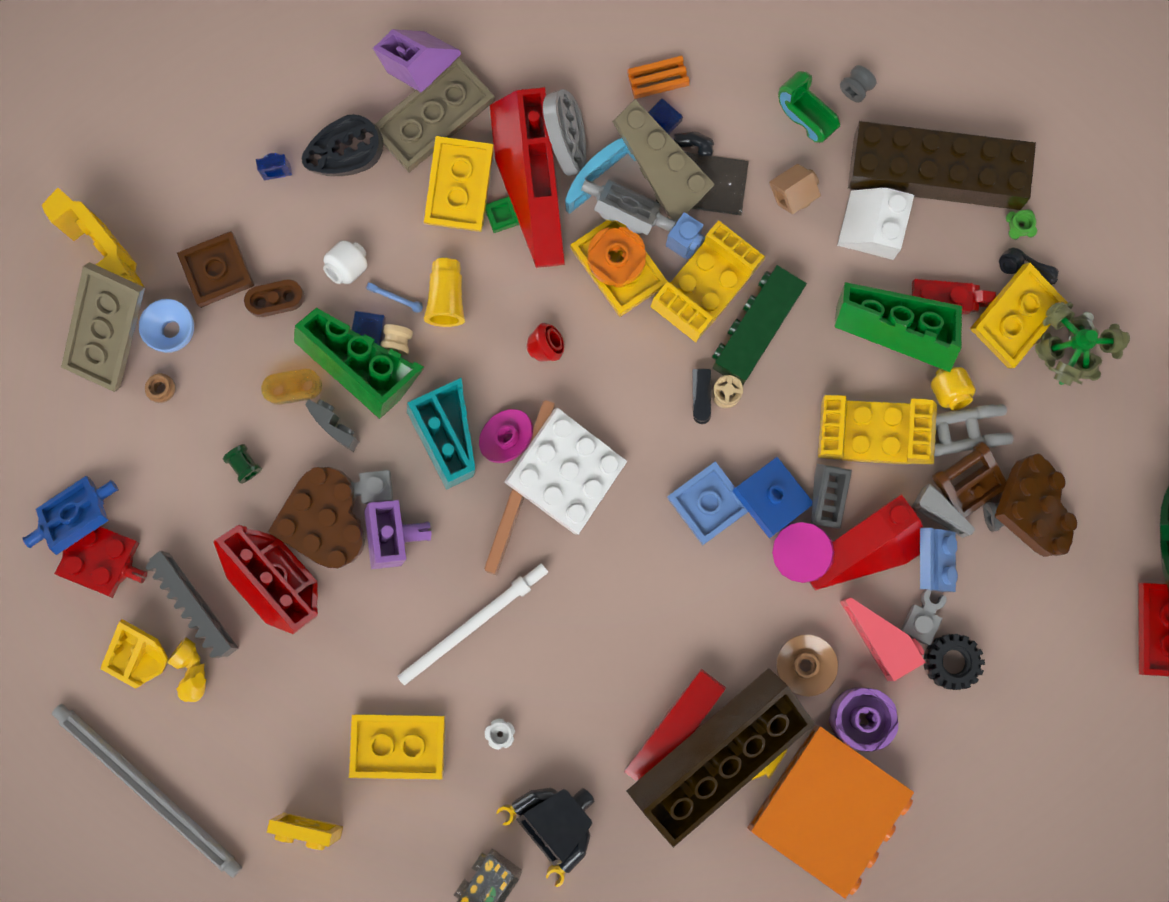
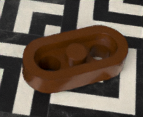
(275, 296)

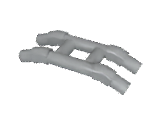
(970, 417)

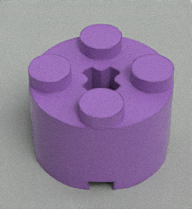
(881, 716)

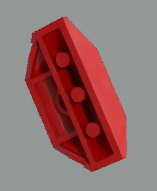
(269, 577)

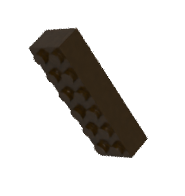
(942, 165)
(721, 757)

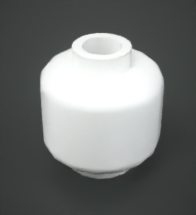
(345, 262)

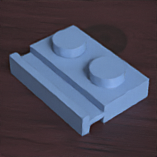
(938, 560)

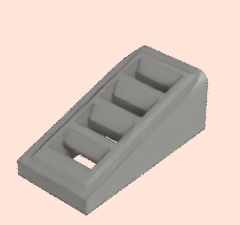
(939, 509)

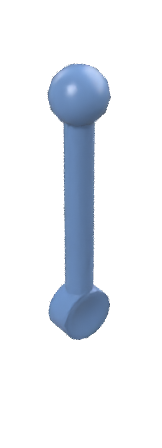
(416, 306)

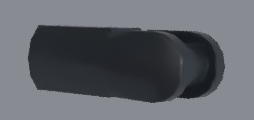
(702, 395)

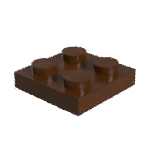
(215, 269)

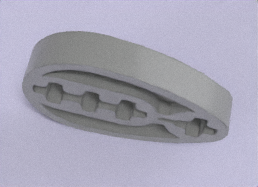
(565, 130)

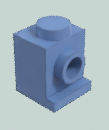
(685, 236)

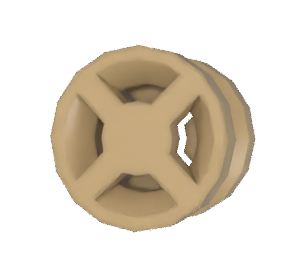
(396, 338)
(728, 385)

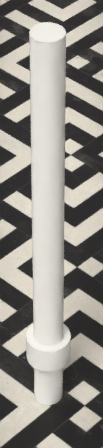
(519, 587)

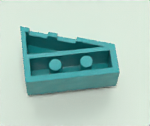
(444, 431)

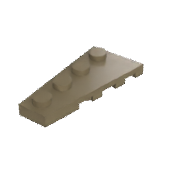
(670, 171)

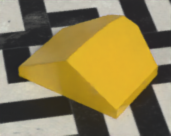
(134, 655)

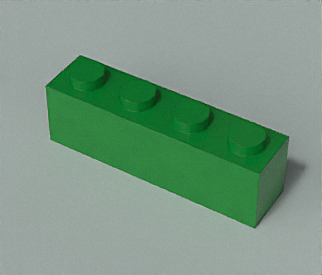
(358, 363)

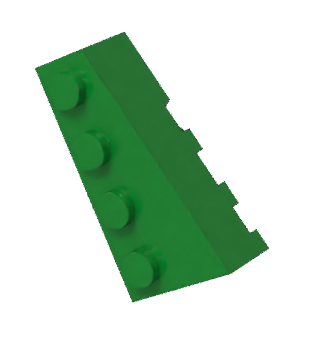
(902, 323)

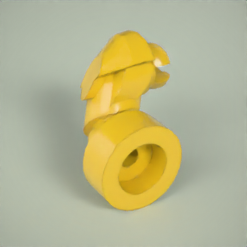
(193, 685)

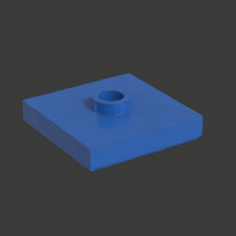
(773, 497)

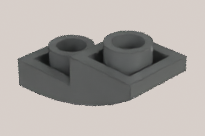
(324, 416)

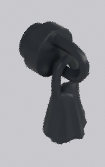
(1014, 258)

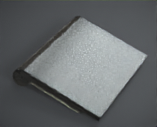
(729, 180)

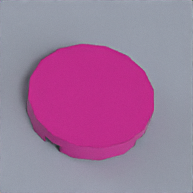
(803, 552)

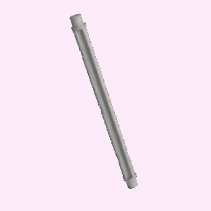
(147, 790)

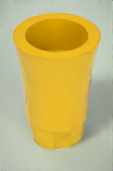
(445, 294)

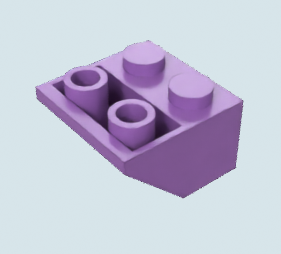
(415, 57)

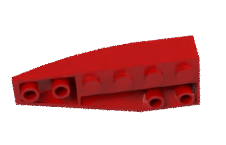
(528, 171)

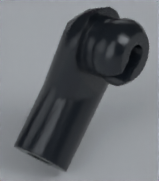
(695, 139)

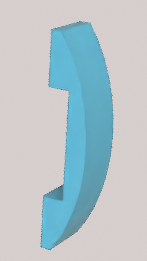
(593, 169)

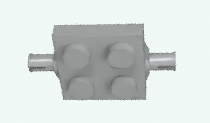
(627, 207)

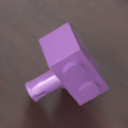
(388, 534)

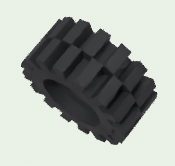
(971, 656)

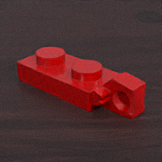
(957, 293)

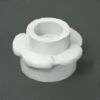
(499, 742)

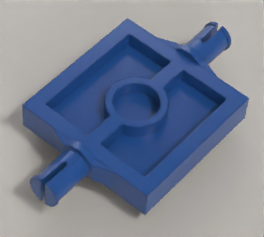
(71, 515)

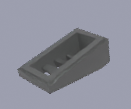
(840, 495)

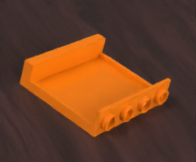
(831, 811)

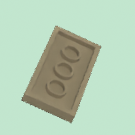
(437, 111)
(102, 326)

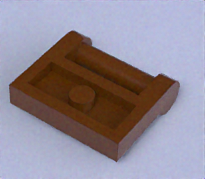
(977, 487)

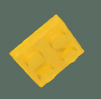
(314, 832)

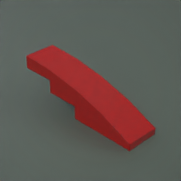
(677, 724)

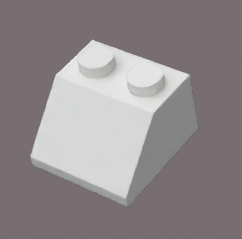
(876, 221)

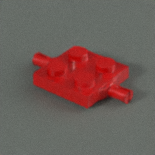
(100, 561)

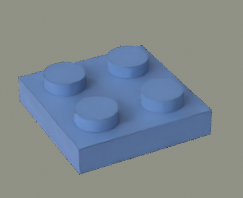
(707, 503)

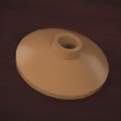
(822, 661)

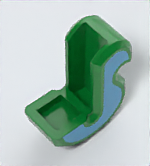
(806, 108)

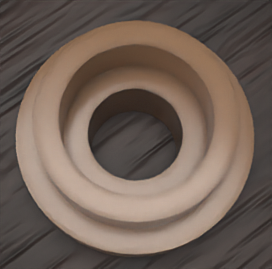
(152, 384)

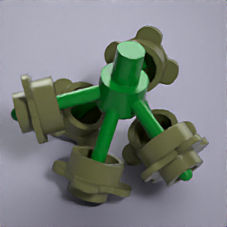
(1082, 338)

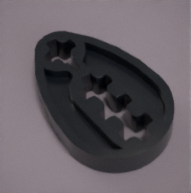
(343, 131)

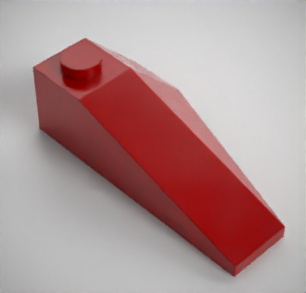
(875, 544)

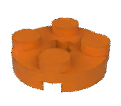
(613, 240)

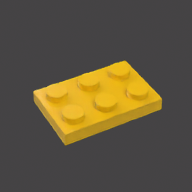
(458, 184)
(632, 294)
(1017, 315)
(397, 746)

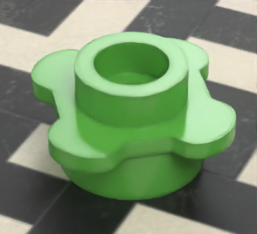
(1028, 218)

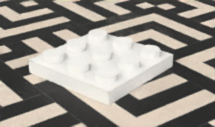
(566, 471)

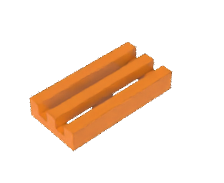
(657, 67)

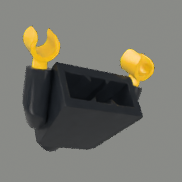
(555, 825)

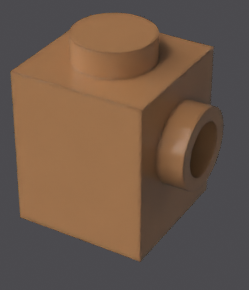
(795, 188)

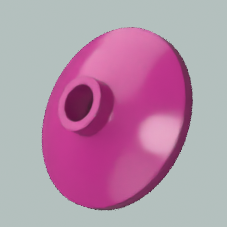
(506, 436)

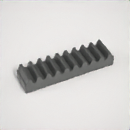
(193, 605)

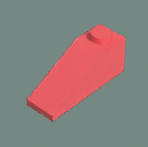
(889, 645)

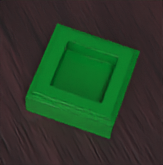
(501, 214)

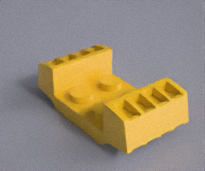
(76, 219)
(707, 282)
(877, 431)

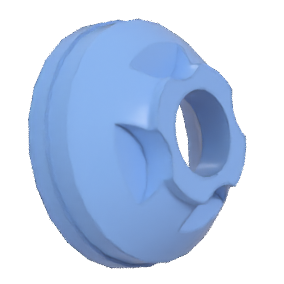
(155, 319)

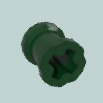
(242, 463)

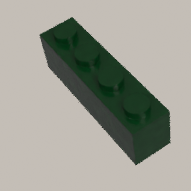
(759, 325)

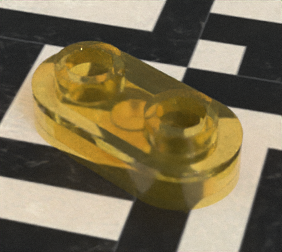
(292, 386)

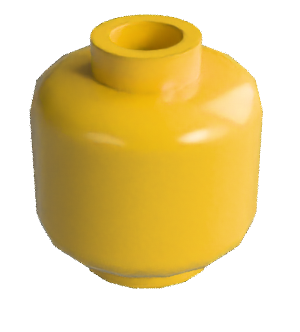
(953, 388)

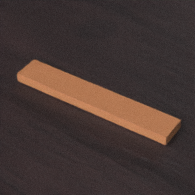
(513, 506)

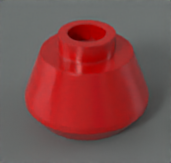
(545, 343)

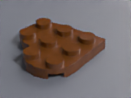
(1034, 507)
(320, 519)

